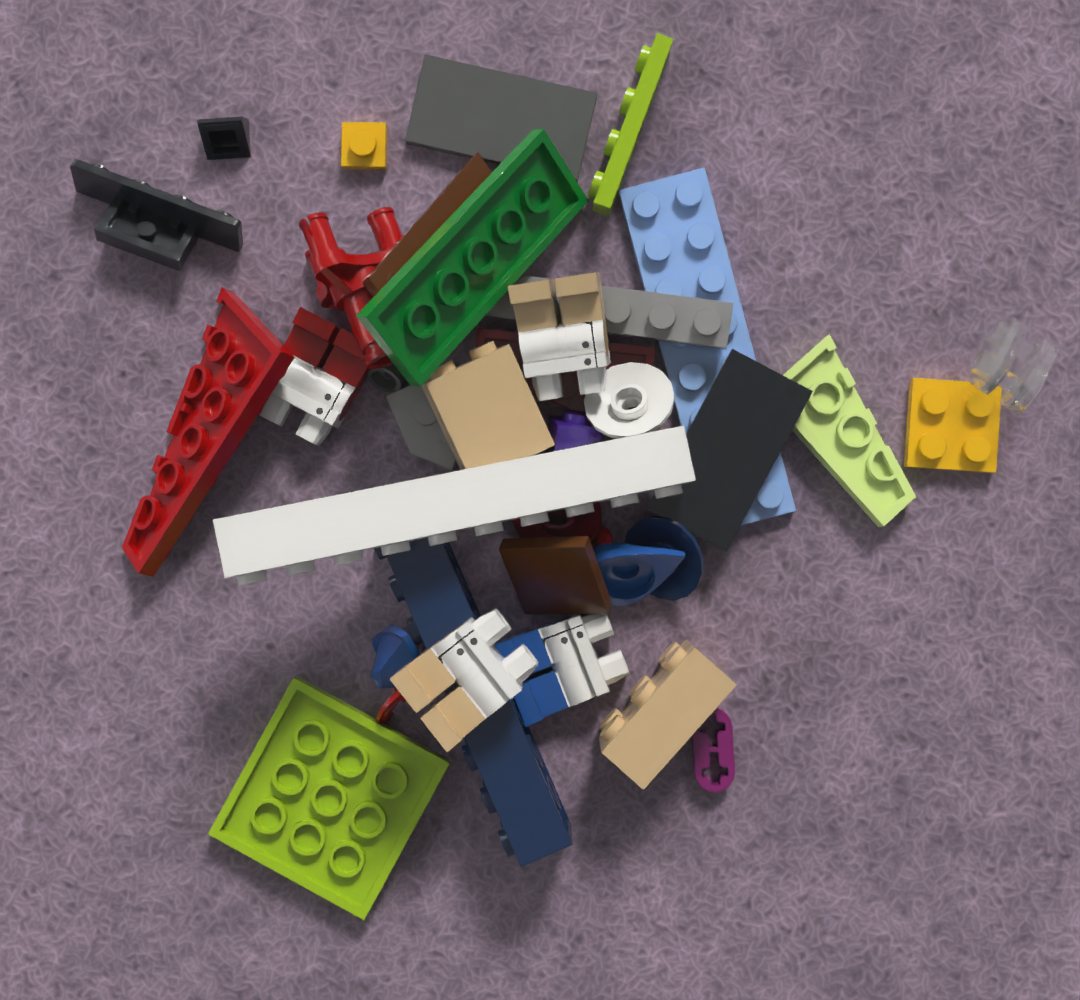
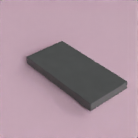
(491, 111)

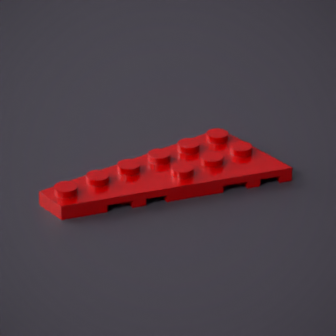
(208, 423)

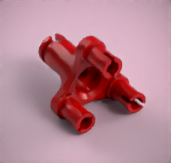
(342, 274)

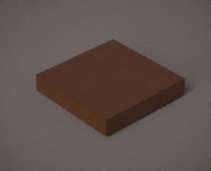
(555, 575)

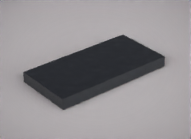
(733, 447)

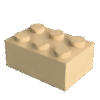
(663, 712)

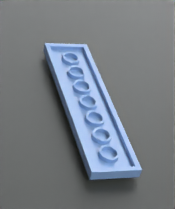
(685, 255)

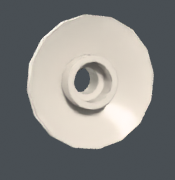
(627, 387)

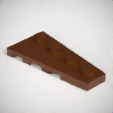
(447, 202)

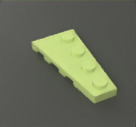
(845, 435)

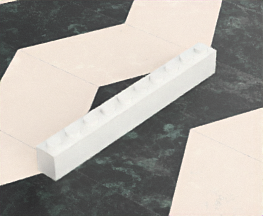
(452, 502)

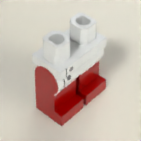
(320, 378)

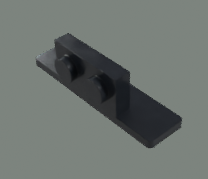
(151, 220)

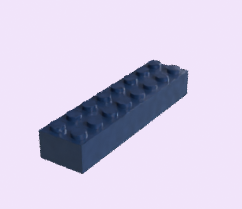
(501, 745)

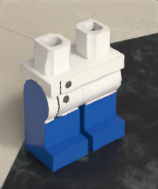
(575, 670)

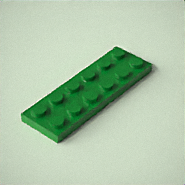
(473, 258)

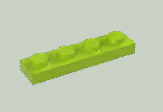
(635, 107)

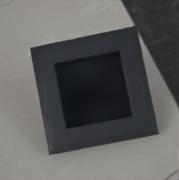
(225, 137)

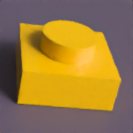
(364, 146)

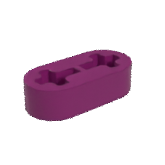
(724, 749)

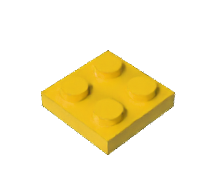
(952, 426)

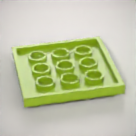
(329, 797)

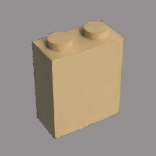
(487, 408)

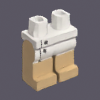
(563, 347)
(482, 676)

